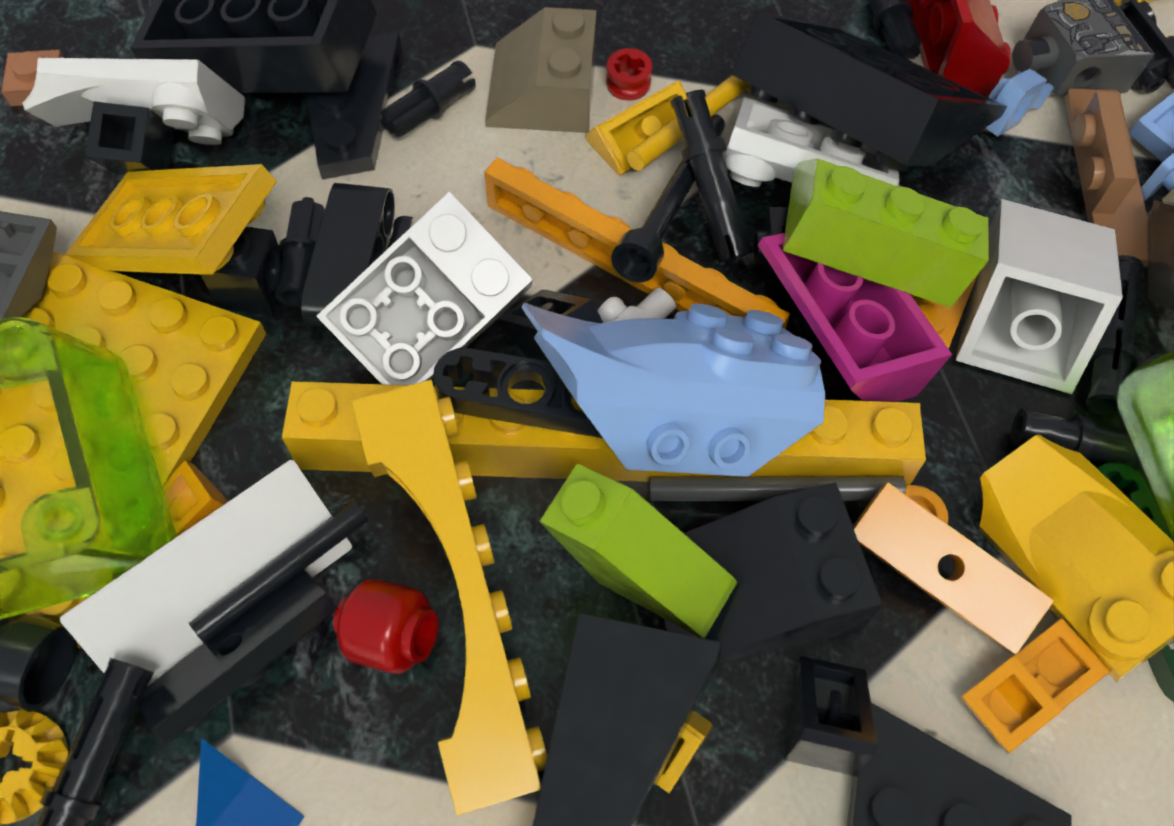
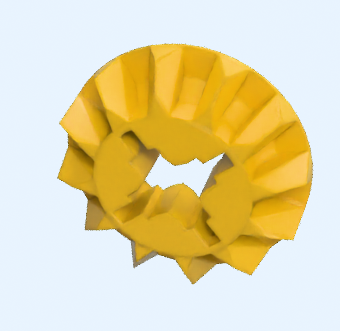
(43, 746)

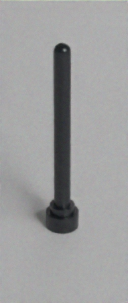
(641, 249)

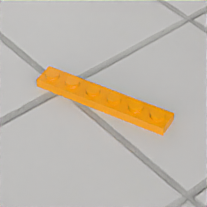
(594, 236)

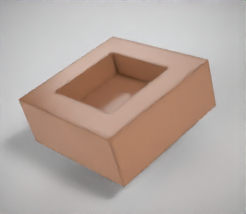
(21, 74)

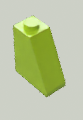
(637, 551)

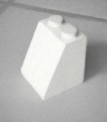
(1041, 297)

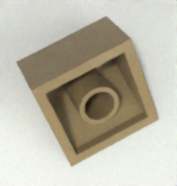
(545, 73)

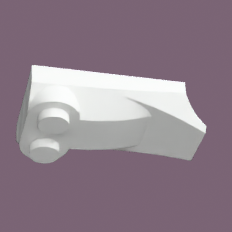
(177, 90)
(772, 142)

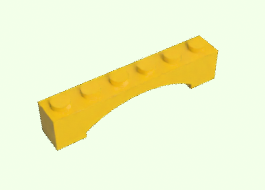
(490, 749)

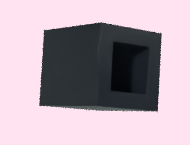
(128, 138)

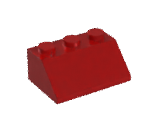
(962, 41)

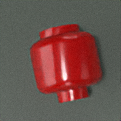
(385, 626)

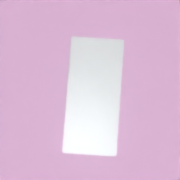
(149, 607)

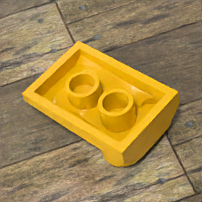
(1084, 549)

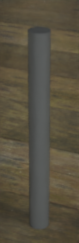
(763, 487)

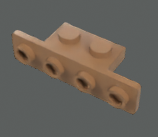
(1108, 167)

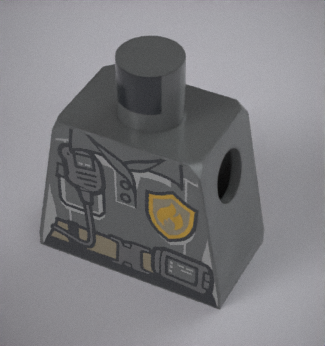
(1083, 47)

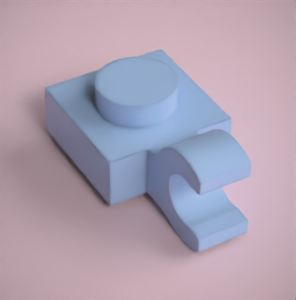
(1019, 94)

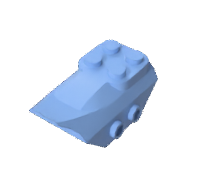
(688, 389)

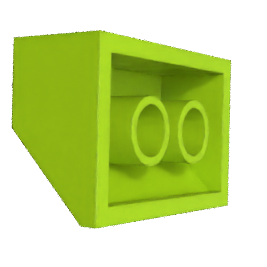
(884, 232)

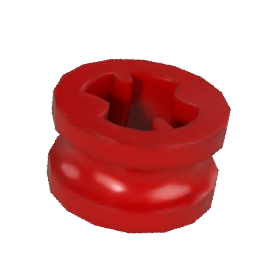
(628, 74)

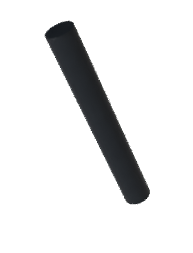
(278, 572)

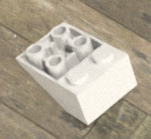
(426, 295)

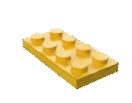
(174, 219)

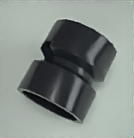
(33, 660)

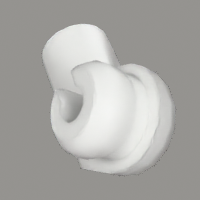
(655, 305)

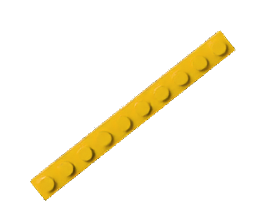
(851, 441)

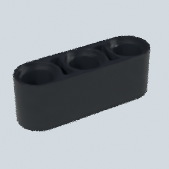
(349, 240)

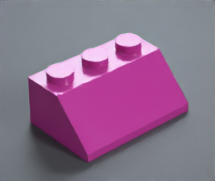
(867, 328)

